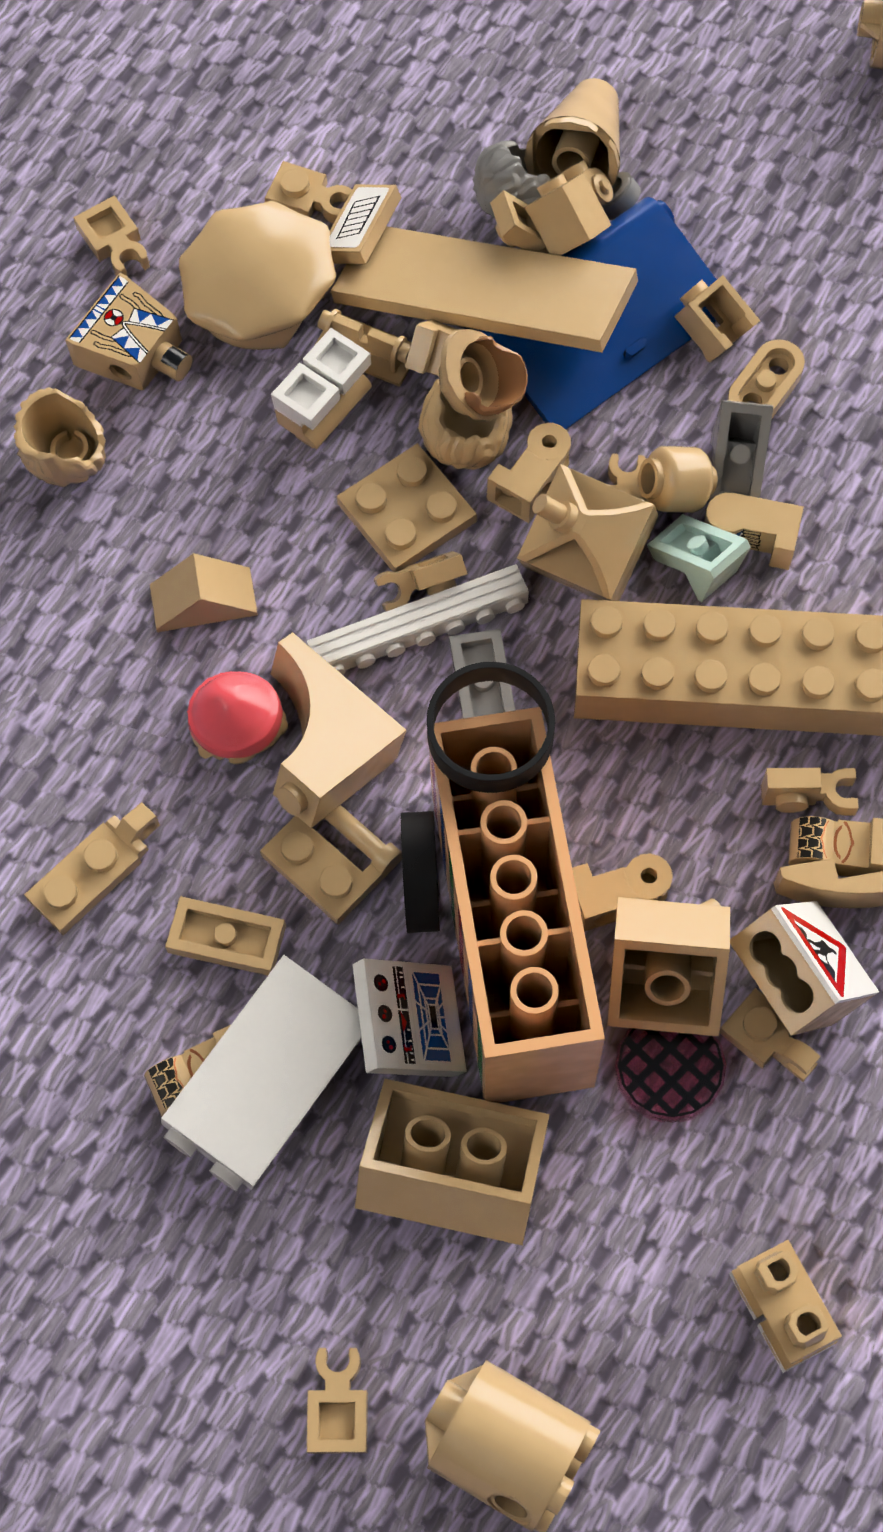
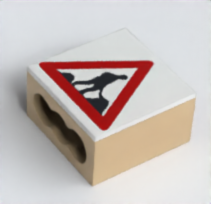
(803, 966)

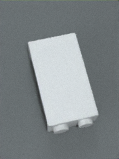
(263, 1075)

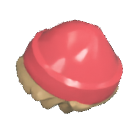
(235, 716)

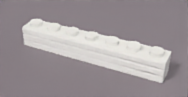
(423, 620)

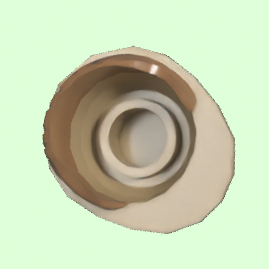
(480, 375)

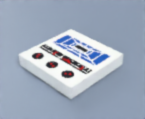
(408, 1018)

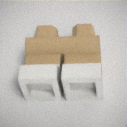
(322, 388)

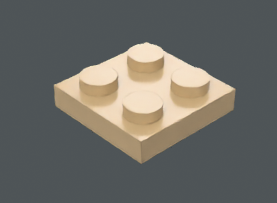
(406, 508)

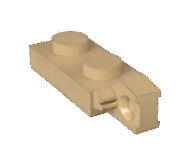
(93, 868)

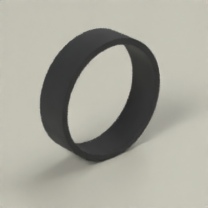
(500, 673)
(419, 872)

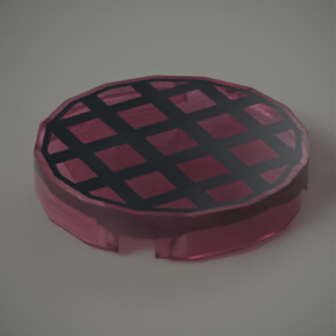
(669, 1073)

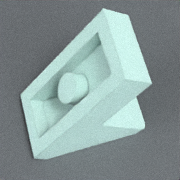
(701, 552)

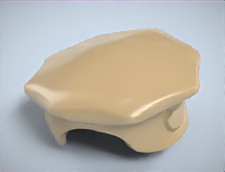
(256, 274)

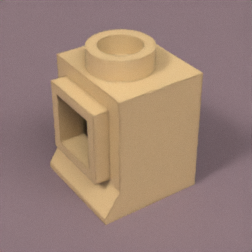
(727, 309)

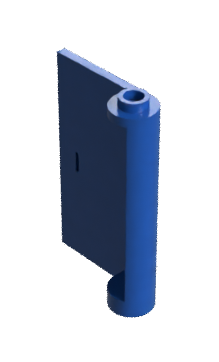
(574, 381)

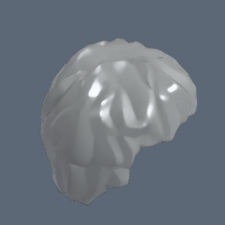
(501, 169)

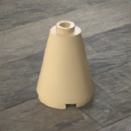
(578, 130)

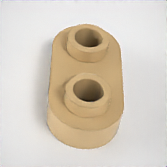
(763, 386)

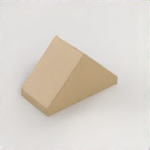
(202, 593)

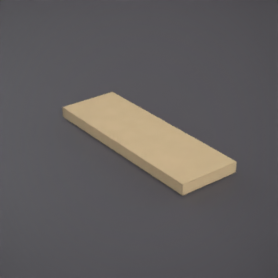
(490, 288)

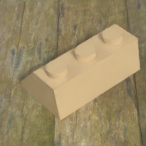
(451, 1161)

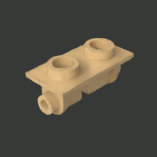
(387, 350)

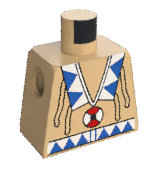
(129, 337)

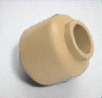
(677, 479)

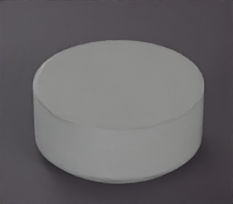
(625, 195)

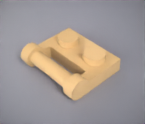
(323, 870)

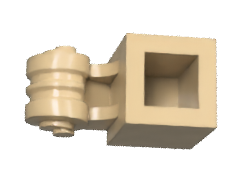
(571, 208)

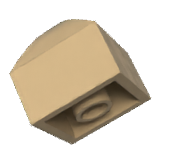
(587, 534)
(669, 966)

